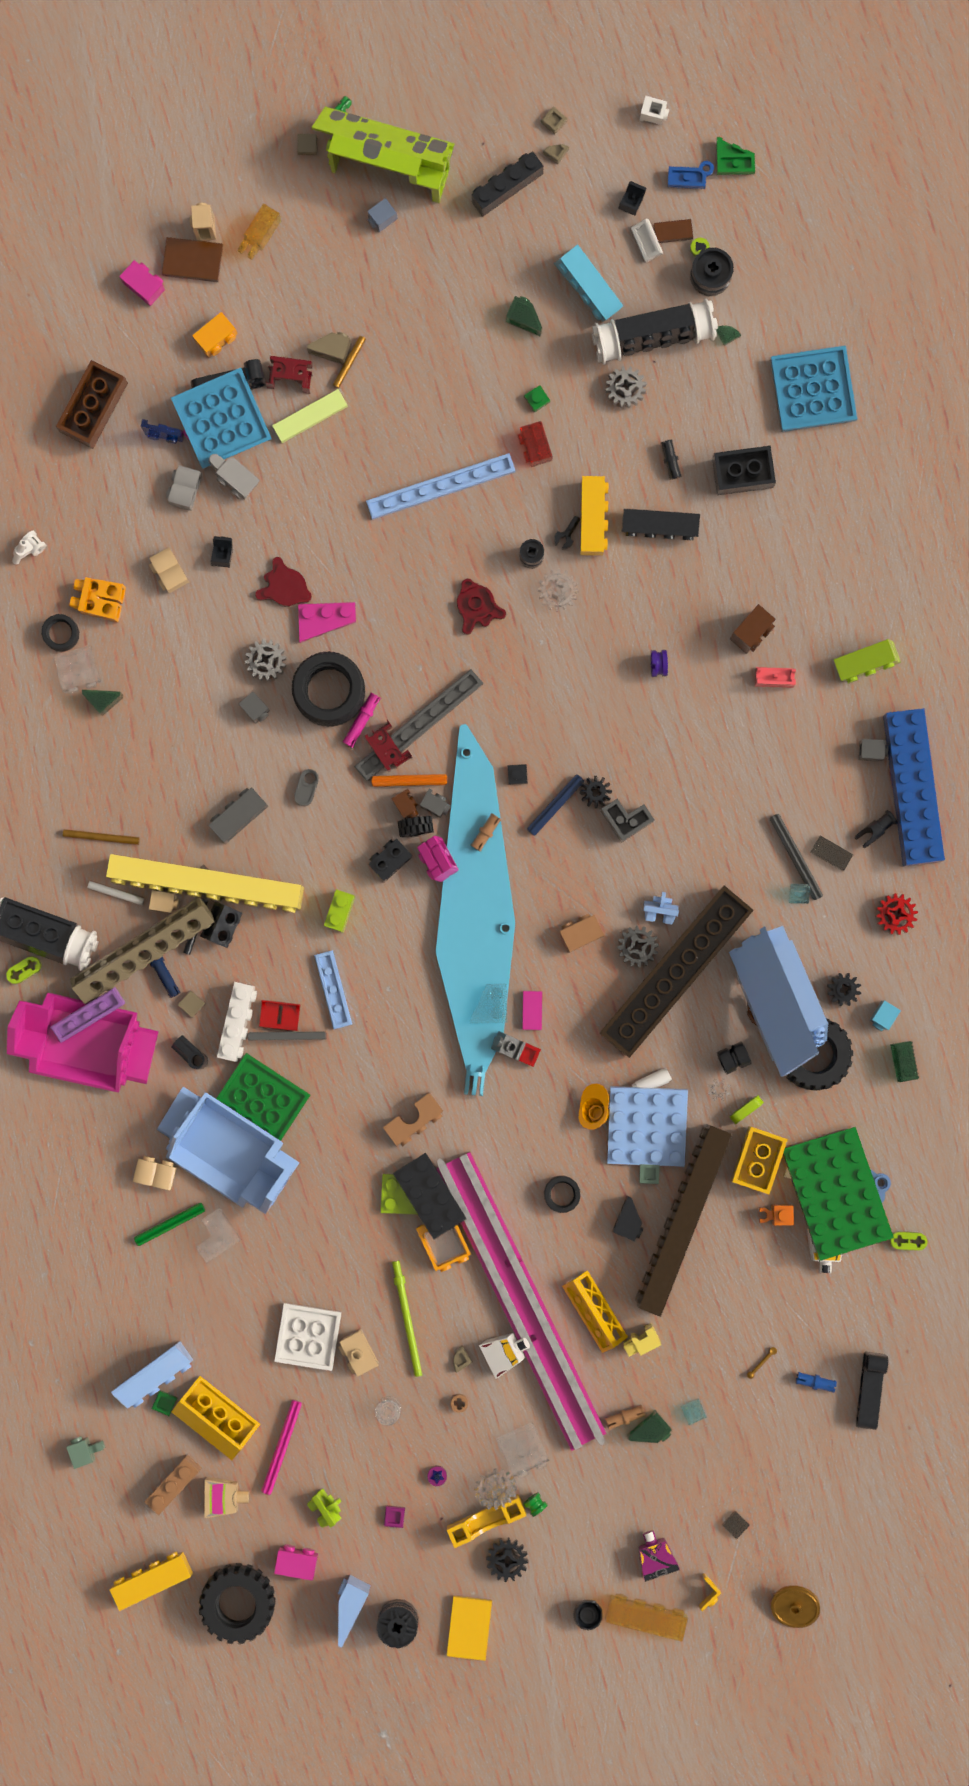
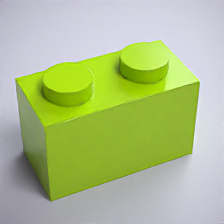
(339, 911)

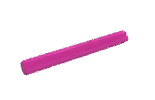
(281, 1447)

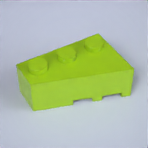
(867, 661)

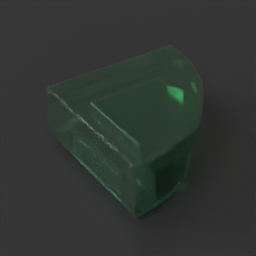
(727, 334)

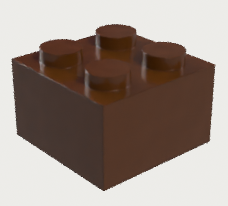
(750, 631)

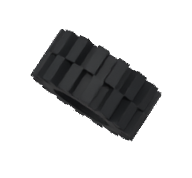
(415, 826)

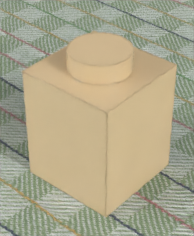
(163, 902)

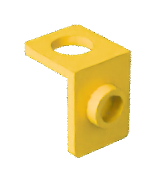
(712, 1598)

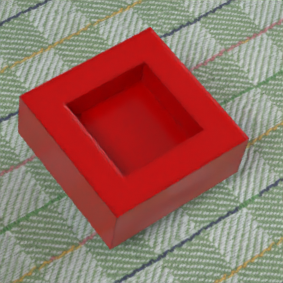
(529, 1054)

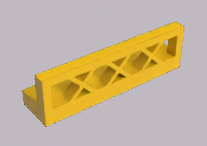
(592, 1314)

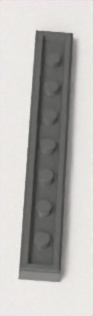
(424, 720)

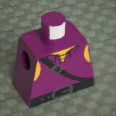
(656, 1557)

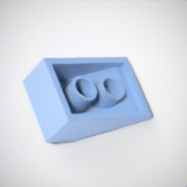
(352, 1597)

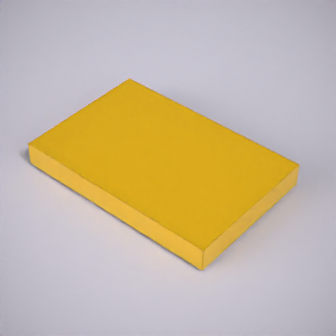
(469, 1628)

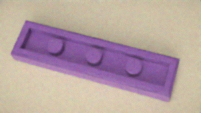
(87, 1014)

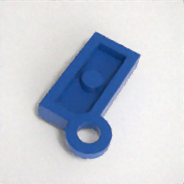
(689, 176)

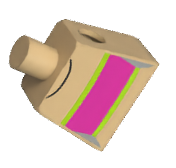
(222, 1497)

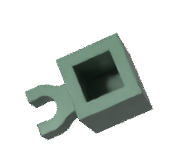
(82, 1452)

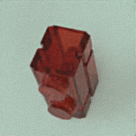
(535, 443)

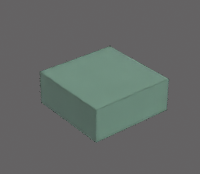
(649, 1174)

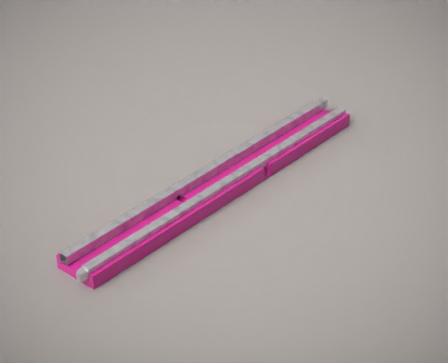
(522, 1303)

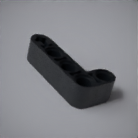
(252, 371)
(870, 1391)

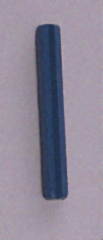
(555, 805)

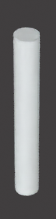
(116, 893)

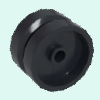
(712, 282)

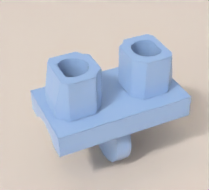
(658, 906)

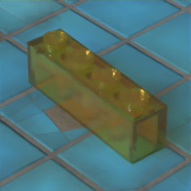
(646, 1618)

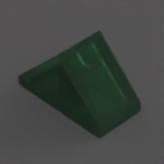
(102, 700)

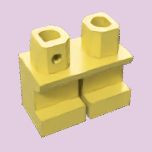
(642, 1343)

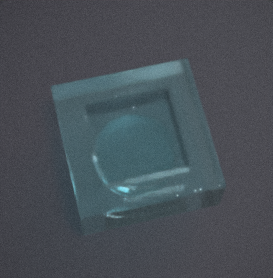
(799, 893)
(693, 1411)

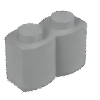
(184, 487)

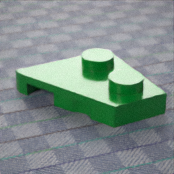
(733, 159)

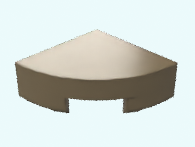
(556, 152)
(461, 1359)

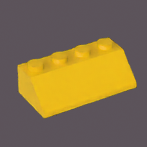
(215, 1418)

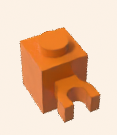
(779, 1214)

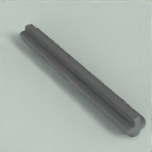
(796, 856)

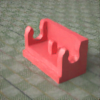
(775, 677)

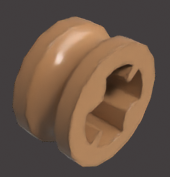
(454, 1406)

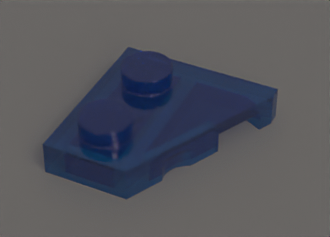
(162, 431)

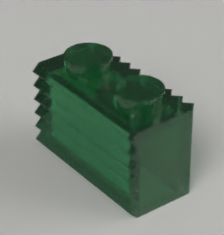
(904, 1061)

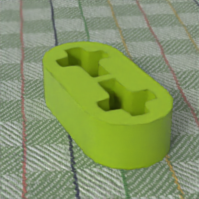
(26, 973)
(746, 1109)
(907, 1245)

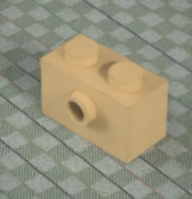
(203, 222)
(358, 1353)

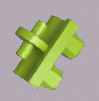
(327, 1507)

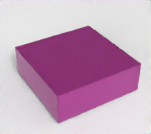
(394, 1516)

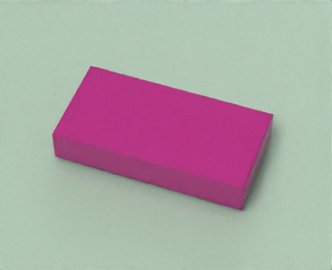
(532, 1010)

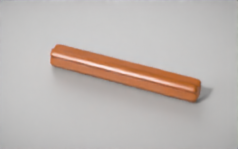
(409, 780)

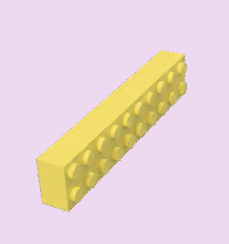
(206, 882)

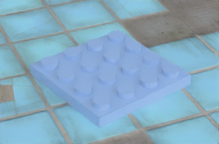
(647, 1126)

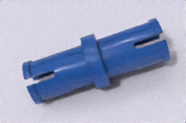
(816, 1382)

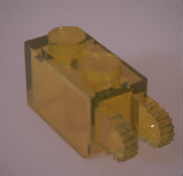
(260, 230)

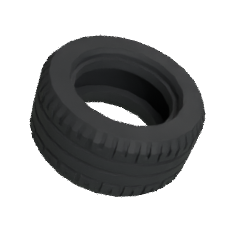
(328, 661)

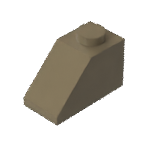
(331, 347)

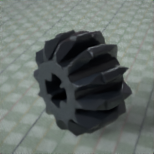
(602, 790)

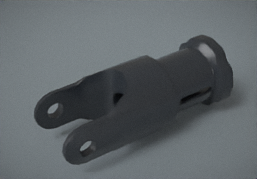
(877, 828)

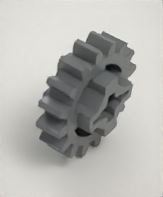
(642, 955)

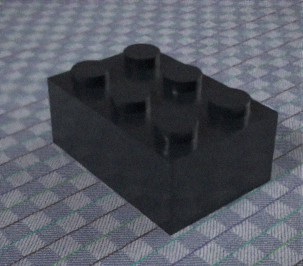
(743, 470)

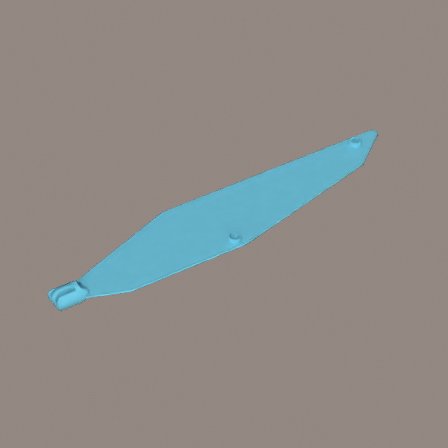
(474, 908)

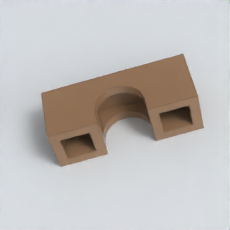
(428, 1110)
(173, 1485)

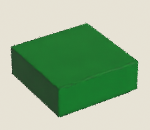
(164, 1403)

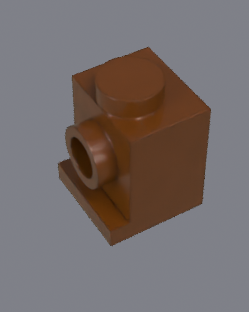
(405, 804)

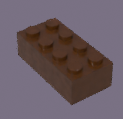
(92, 404)

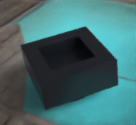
(517, 774)

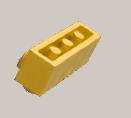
(592, 515)
(150, 1581)

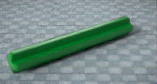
(169, 1224)

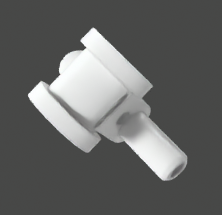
(28, 544)

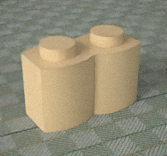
(169, 570)
(154, 1173)

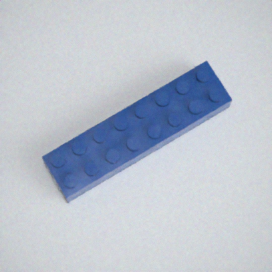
(913, 787)

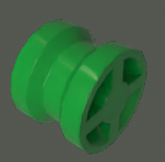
(535, 1504)

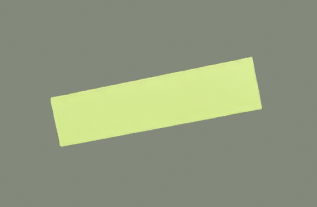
(310, 416)

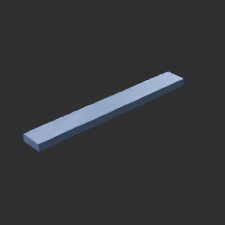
(440, 486)

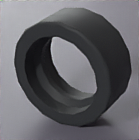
(46, 630)
(576, 1190)

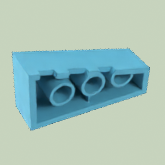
(588, 283)

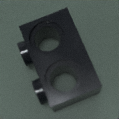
(224, 926)

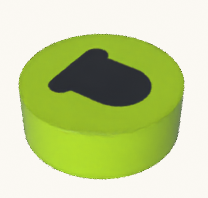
(698, 245)

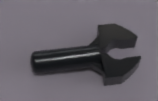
(567, 533)

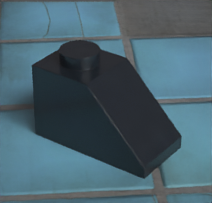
(628, 1221)

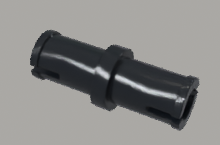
(671, 459)

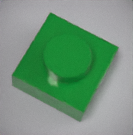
(537, 398)

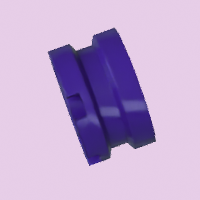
(659, 663)

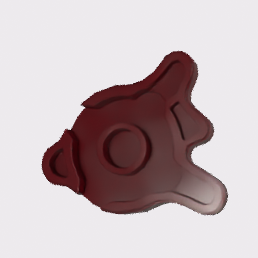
(285, 586)
(477, 605)

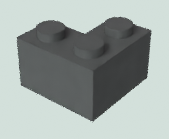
(626, 824)

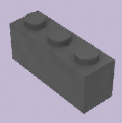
(237, 815)

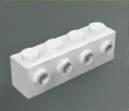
(236, 1021)

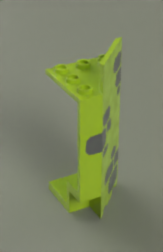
(387, 147)

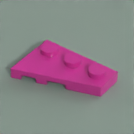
(323, 618)

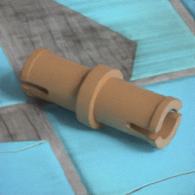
(485, 832)
(625, 1417)

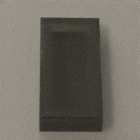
(831, 853)

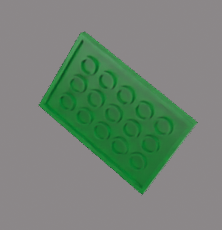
(837, 1194)

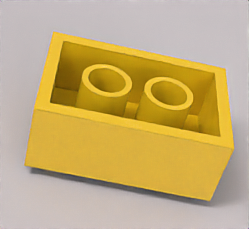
(758, 1160)

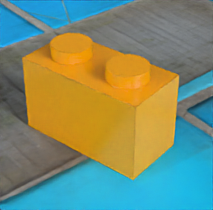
(215, 335)

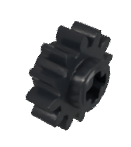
(850, 993)

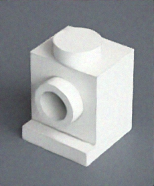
(654, 105)

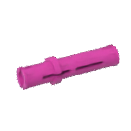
(361, 720)

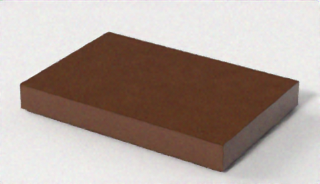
(192, 259)

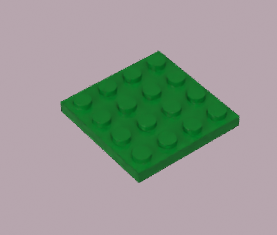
(263, 1096)

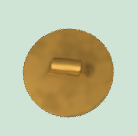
(795, 1606)

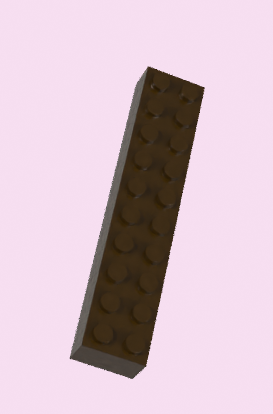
(676, 971)
(683, 1221)

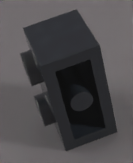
(390, 859)

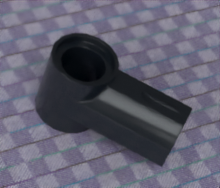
(189, 1052)

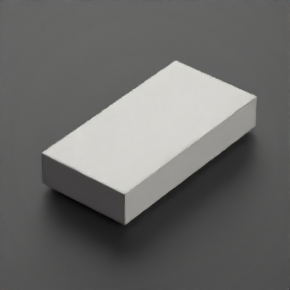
(646, 240)

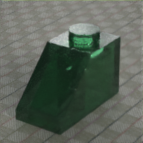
(523, 315)
(651, 1429)

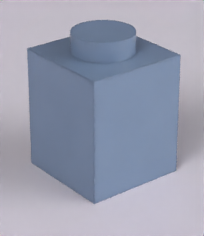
(381, 215)

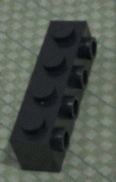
(507, 183)
(661, 523)

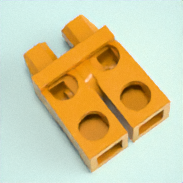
(92, 598)

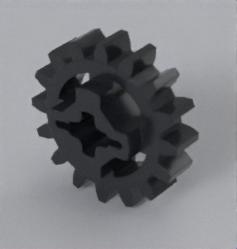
(515, 1560)

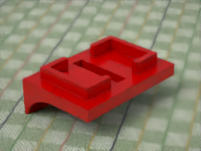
(289, 1017)

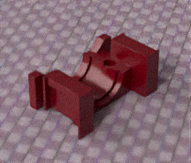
(290, 370)
(386, 747)

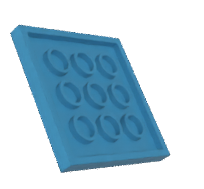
(813, 388)
(221, 417)

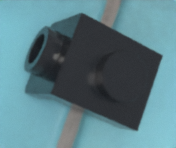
(632, 198)
(222, 551)

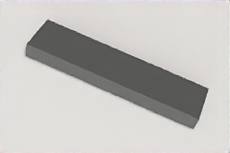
(287, 1035)

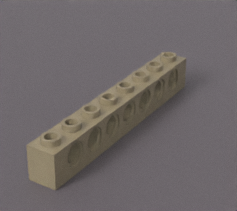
(82, 982)

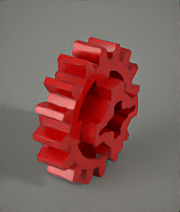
(899, 905)

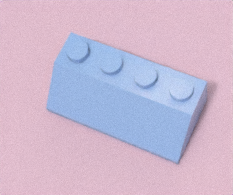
(152, 1375)

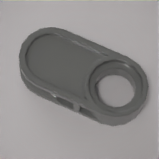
(305, 792)

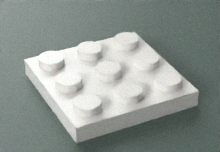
(308, 1336)

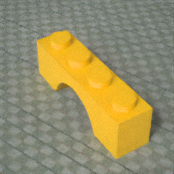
(484, 1520)

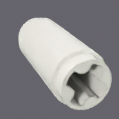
(654, 1080)

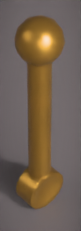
(772, 1351)

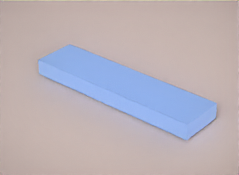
(333, 989)

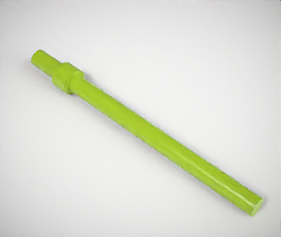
(399, 1280)

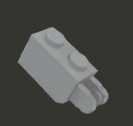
(234, 475)

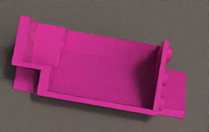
(96, 1057)

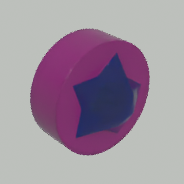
(437, 1476)

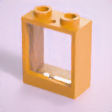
(446, 1248)

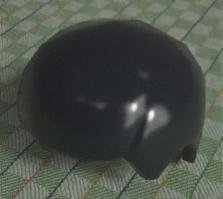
(587, 1614)

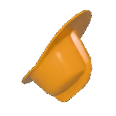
(594, 1106)

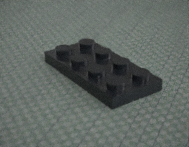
(429, 1196)

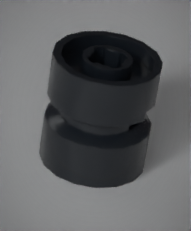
(531, 553)
(734, 1058)

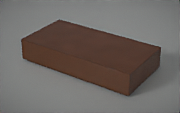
(673, 230)

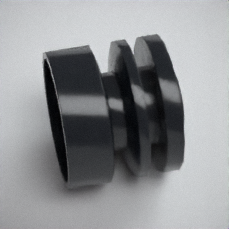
(402, 1613)

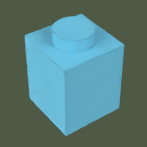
(884, 1016)

